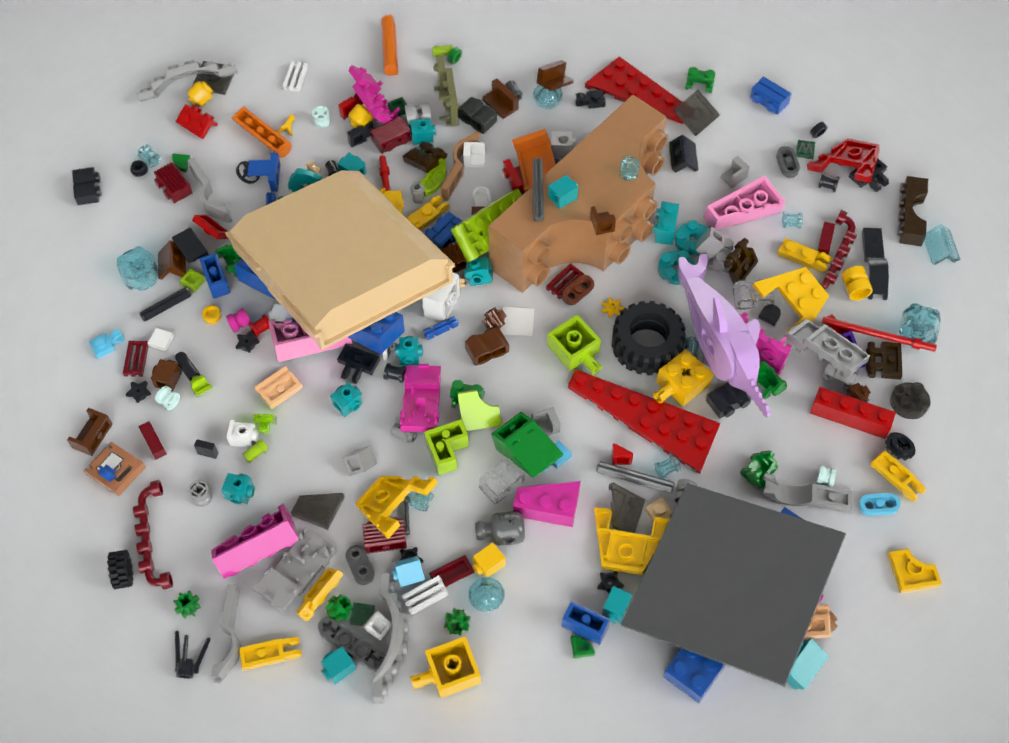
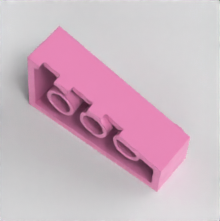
(744, 205)
(293, 341)

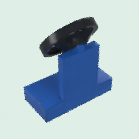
(262, 168)

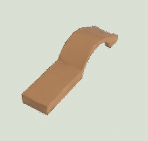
(457, 171)

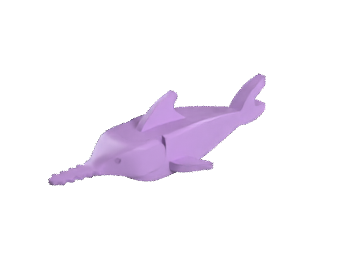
(722, 333)

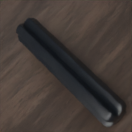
(165, 304)

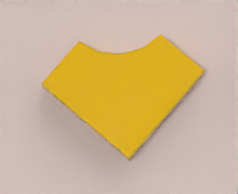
(911, 573)

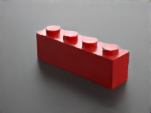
(852, 412)

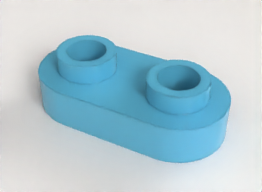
(877, 504)

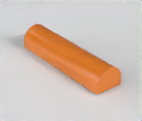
(389, 45)
(262, 132)

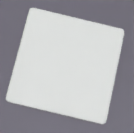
(518, 321)

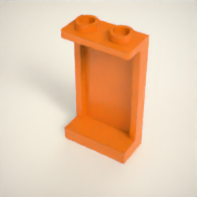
(533, 146)

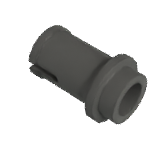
(513, 88)

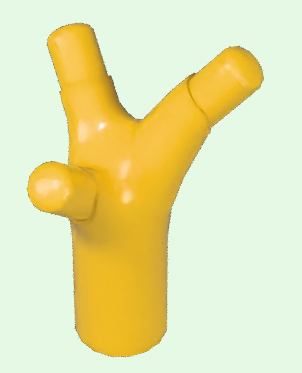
(287, 125)

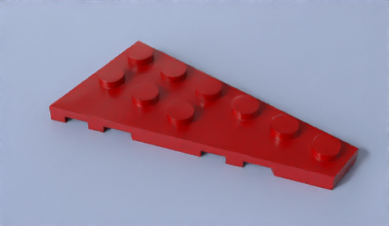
(624, 80)

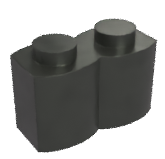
(477, 115)

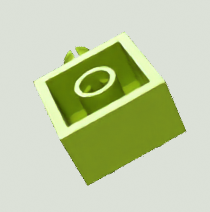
(575, 344)

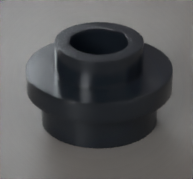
(138, 168)

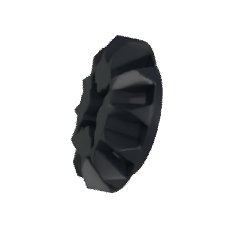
(903, 441)

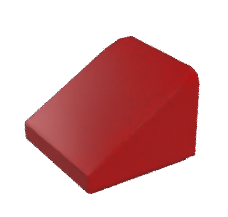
(621, 456)

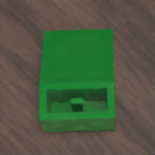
(526, 444)

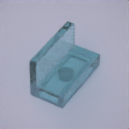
(941, 245)

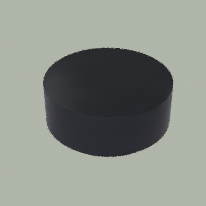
(818, 130)

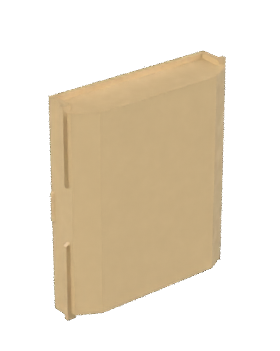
(339, 256)

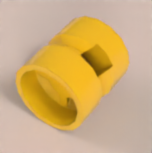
(856, 283)

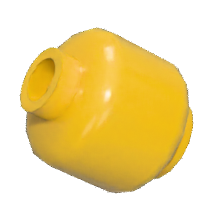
(200, 93)
(360, 116)

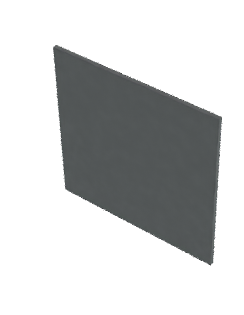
(735, 583)

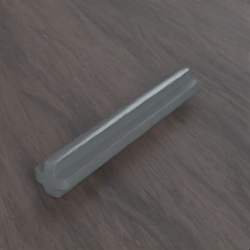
(538, 198)
(635, 477)

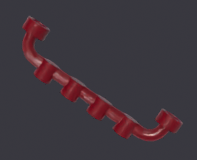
(842, 251)
(143, 529)

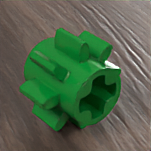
(339, 607)
(190, 608)
(457, 621)

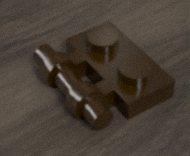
(422, 160)
(744, 264)
(890, 360)

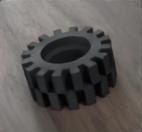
(120, 569)

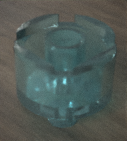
(137, 269)
(920, 323)

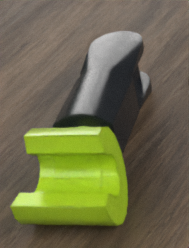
(198, 382)

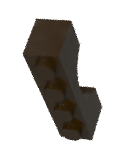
(912, 228)

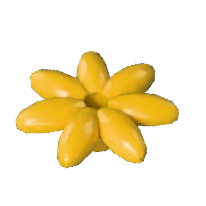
(612, 307)

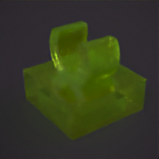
(265, 421)

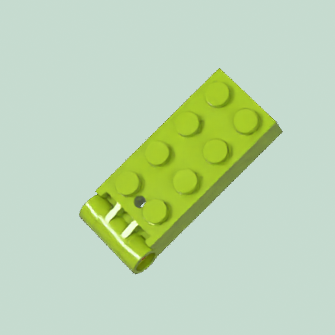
(473, 232)

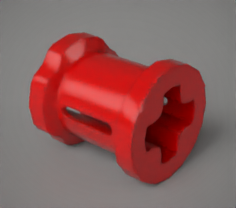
(259, 326)

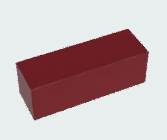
(826, 237)
(152, 440)

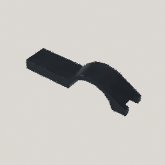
(877, 263)

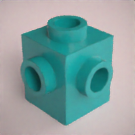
(479, 271)
(409, 350)
(346, 399)
(238, 488)

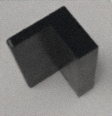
(683, 154)
(190, 245)

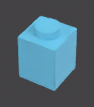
(408, 571)

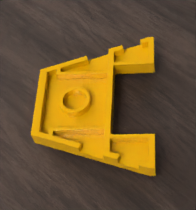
(799, 290)
(386, 495)
(626, 550)

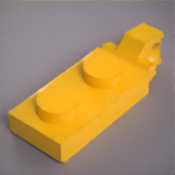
(318, 593)

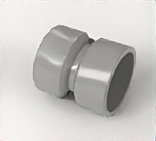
(412, 110)

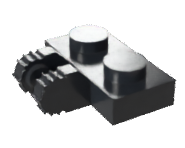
(875, 185)
(358, 360)

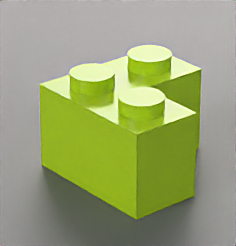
(442, 444)

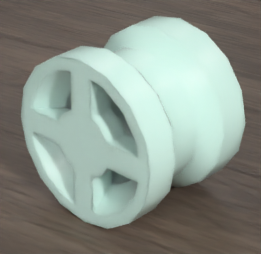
(321, 116)
(167, 397)
(825, 476)

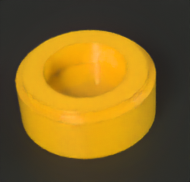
(211, 314)

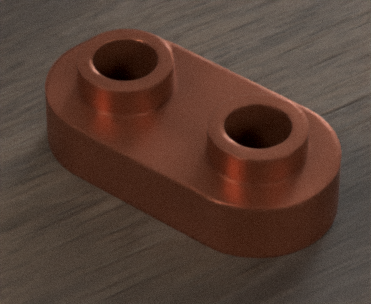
(577, 291)

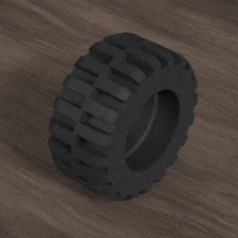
(649, 317)

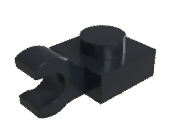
(593, 99)
(359, 135)

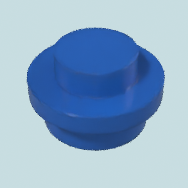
(107, 472)

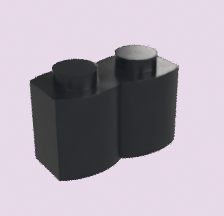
(86, 185)
(727, 399)

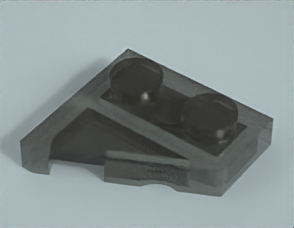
(318, 508)
(625, 508)

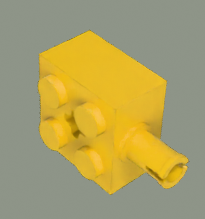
(682, 379)
(439, 671)

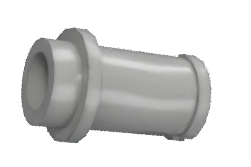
(417, 190)
(408, 436)

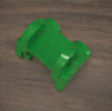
(703, 77)
(230, 257)
(770, 380)
(459, 386)
(760, 464)

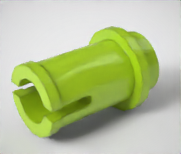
(441, 50)
(255, 451)

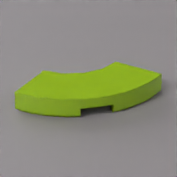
(434, 179)

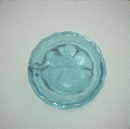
(546, 98)
(486, 594)

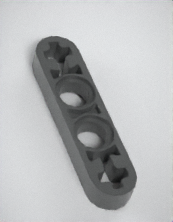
(352, 646)

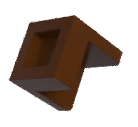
(602, 222)

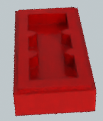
(210, 226)

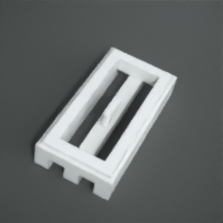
(297, 67)
(407, 596)

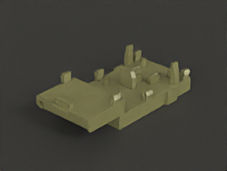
(446, 91)

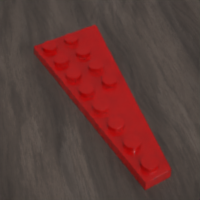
(668, 426)

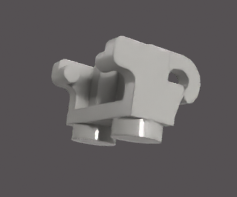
(718, 264)
(830, 370)

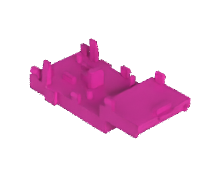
(368, 90)
(771, 350)
(421, 398)

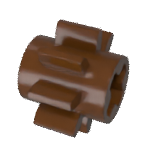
(494, 318)
(859, 392)

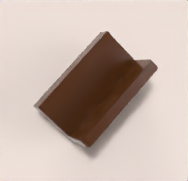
(553, 76)
(501, 99)
(171, 261)

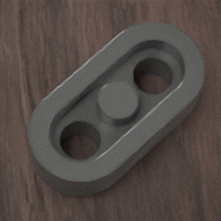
(788, 163)
(358, 564)

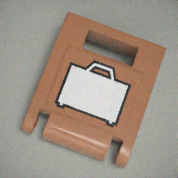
(118, 460)

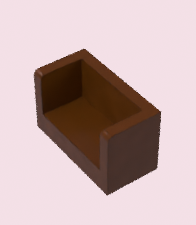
(92, 433)

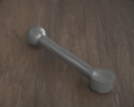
(407, 528)

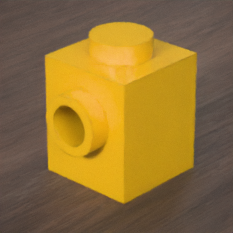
(488, 561)

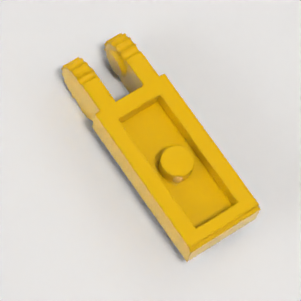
(428, 213)
(804, 255)
(898, 475)
(268, 653)

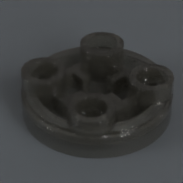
(910, 400)

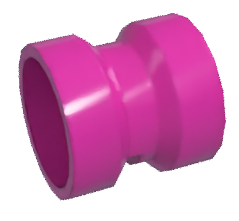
(238, 320)

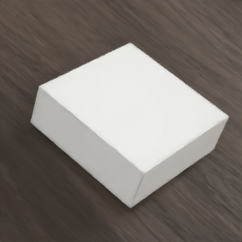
(160, 339)
(378, 625)

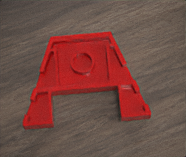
(850, 153)

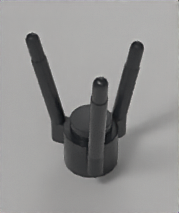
(185, 667)

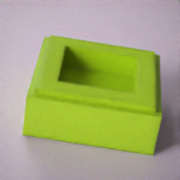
(192, 280)

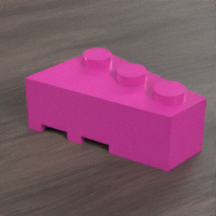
(549, 502)

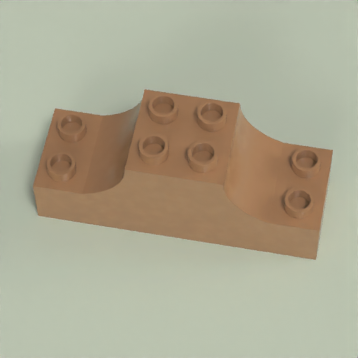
(527, 249)

